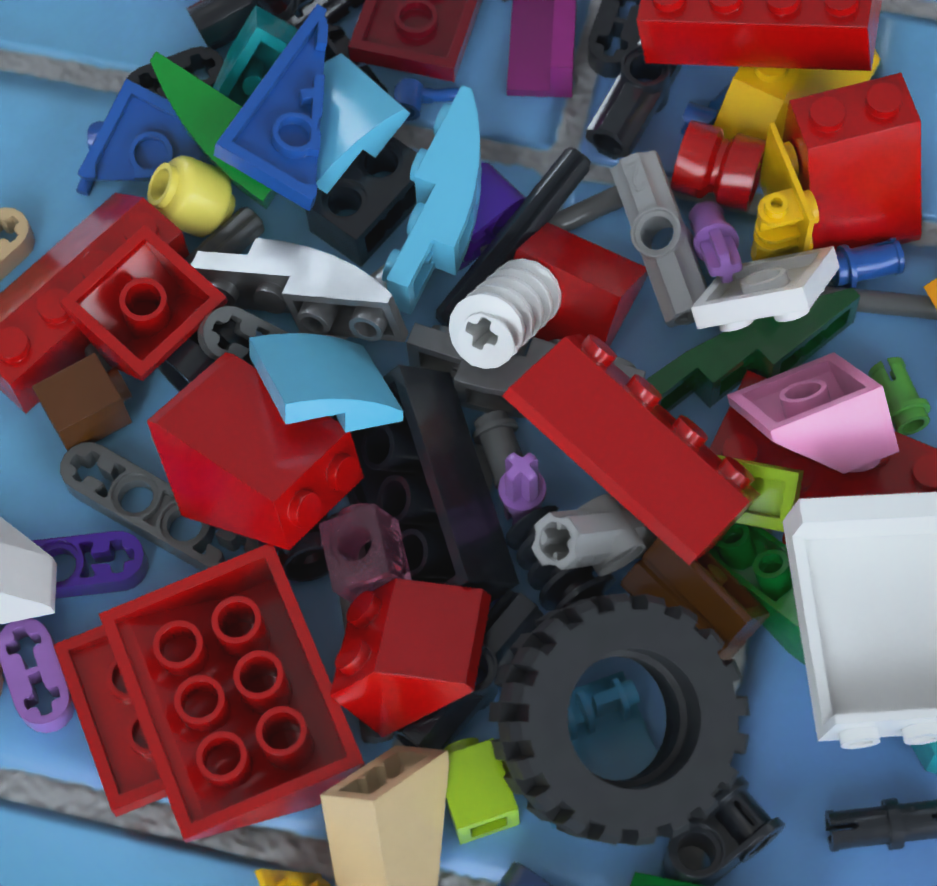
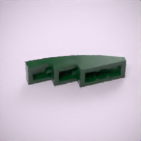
(761, 347)

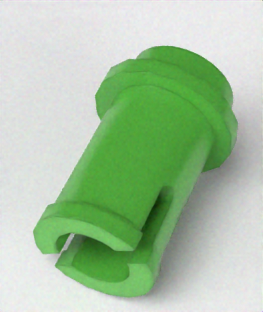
(905, 406)

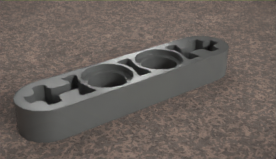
(156, 519)

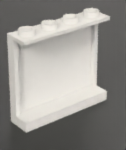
(868, 614)

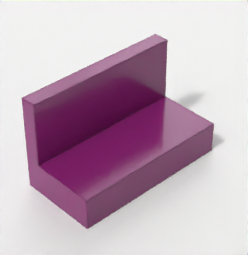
(542, 48)

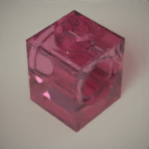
(344, 538)

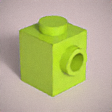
(477, 792)

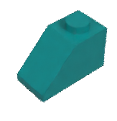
(253, 54)

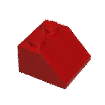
(409, 651)

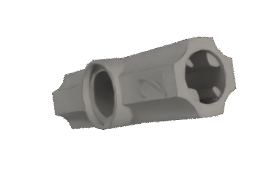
(652, 207)
(593, 535)

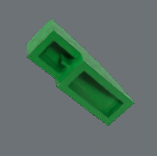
(205, 117)

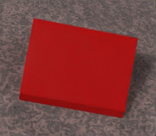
(593, 283)
(141, 304)

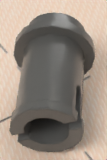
(498, 439)

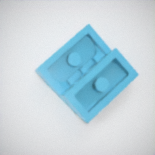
(353, 119)
(322, 378)

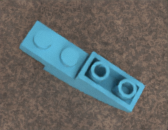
(446, 206)

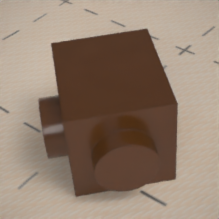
(84, 401)

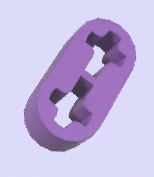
(22, 679)

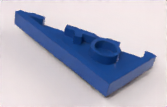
(279, 125)
(137, 138)

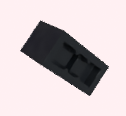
(379, 202)

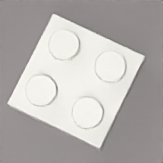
(767, 288)

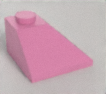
(822, 413)

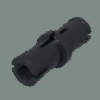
(884, 824)

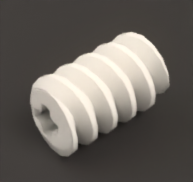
(504, 313)

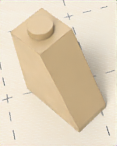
(389, 819)

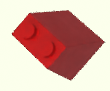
(860, 161)
(241, 463)

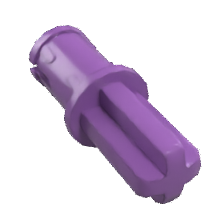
(715, 240)
(521, 486)

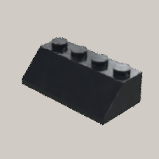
(434, 486)

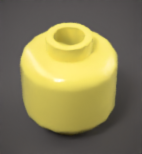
(192, 195)

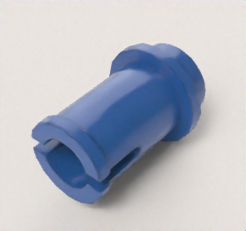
(868, 262)

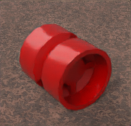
(718, 165)

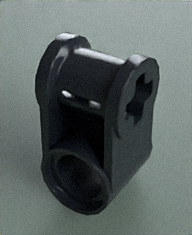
(727, 835)

